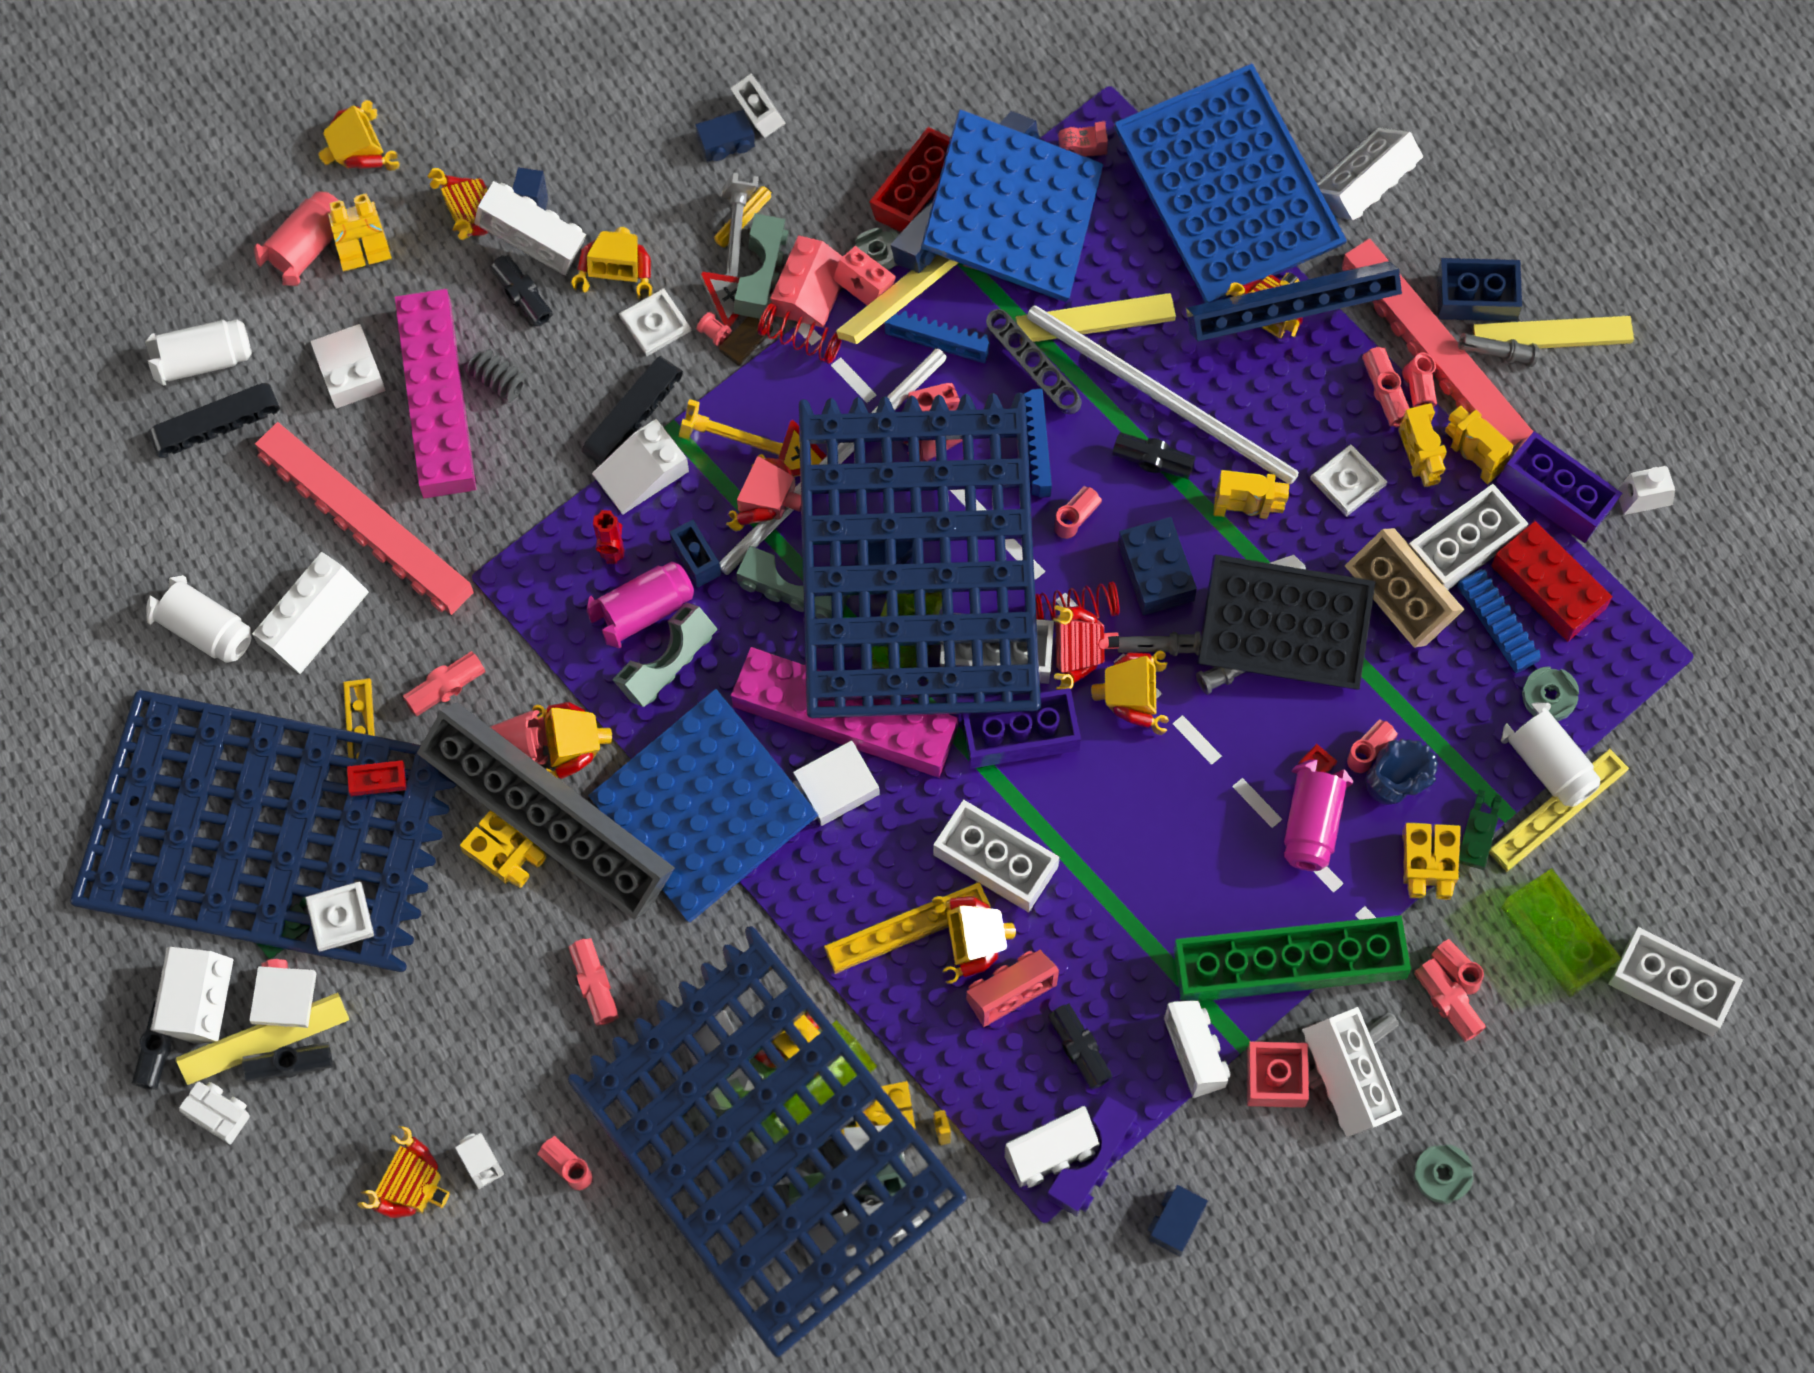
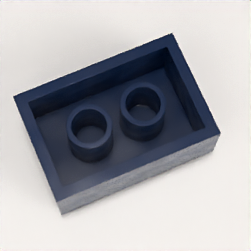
(1479, 289)
(1157, 566)

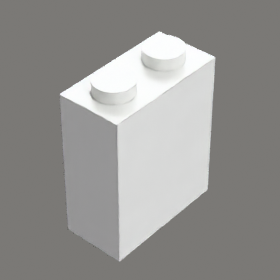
(836, 783)

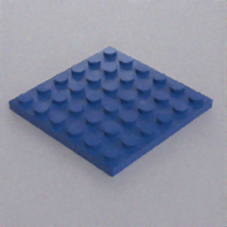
(1012, 206)
(705, 803)

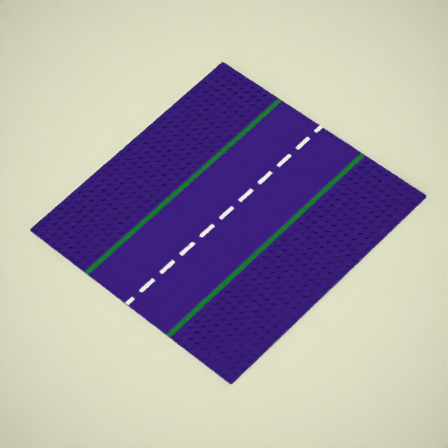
(1146, 826)

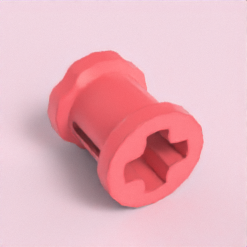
(713, 329)

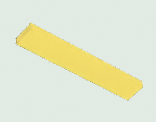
(893, 300)
(1105, 316)
(1561, 332)
(1552, 816)
(258, 1039)

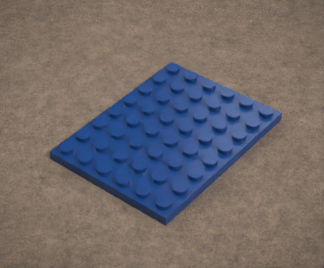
(1229, 183)

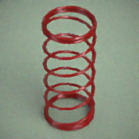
(831, 351)
(1112, 600)

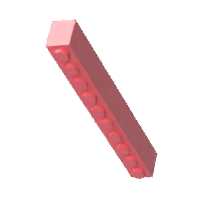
(1454, 367)
(364, 518)

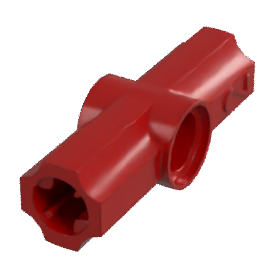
(608, 536)

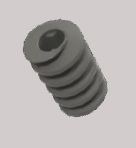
(495, 375)

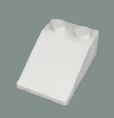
(347, 366)
(641, 467)

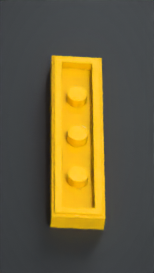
(363, 704)

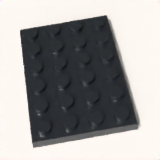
(1286, 622)

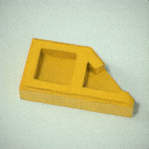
(942, 1127)

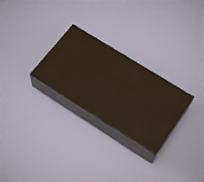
(743, 340)

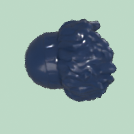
(1400, 771)

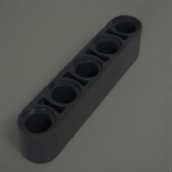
(632, 409)
(212, 419)

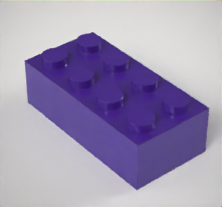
(1559, 487)
(1023, 735)

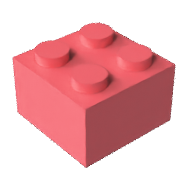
(1277, 1074)

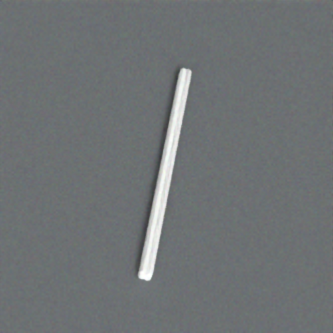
(1162, 395)
(897, 397)

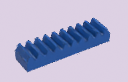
(938, 337)
(1038, 444)
(1499, 620)

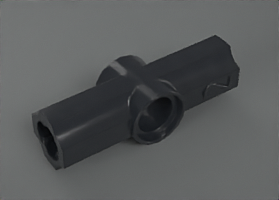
(521, 290)
(1153, 455)
(1080, 1046)
(306, 1059)
(151, 1062)

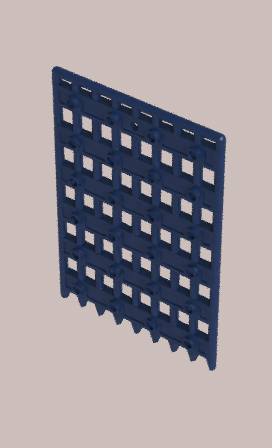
(920, 577)
(242, 822)
(780, 1158)

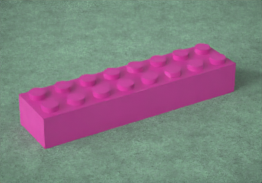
(435, 393)
(777, 691)

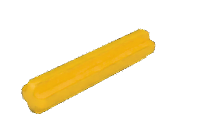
(752, 206)

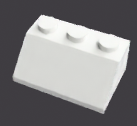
(192, 995)
(1196, 1047)
(1052, 1148)

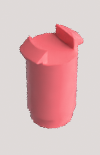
(299, 238)

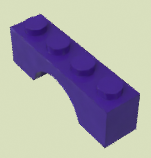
(1073, 1187)

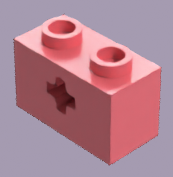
(863, 276)

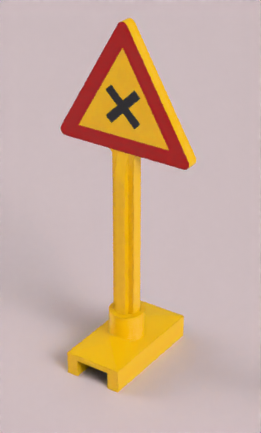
(787, 451)

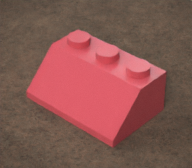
(807, 282)
(1012, 986)

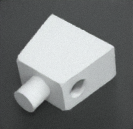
(1650, 490)

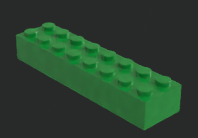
(1291, 959)

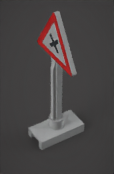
(723, 287)

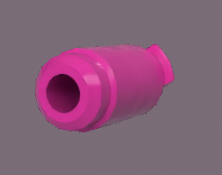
(641, 602)
(1314, 816)

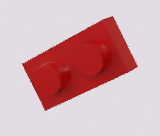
(376, 778)

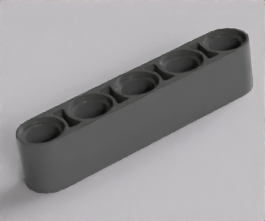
(1028, 350)

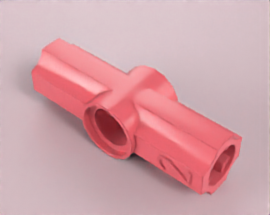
(1381, 374)
(444, 683)
(593, 982)
(1449, 999)

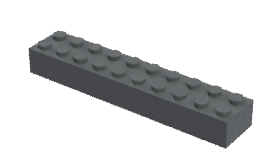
(545, 810)

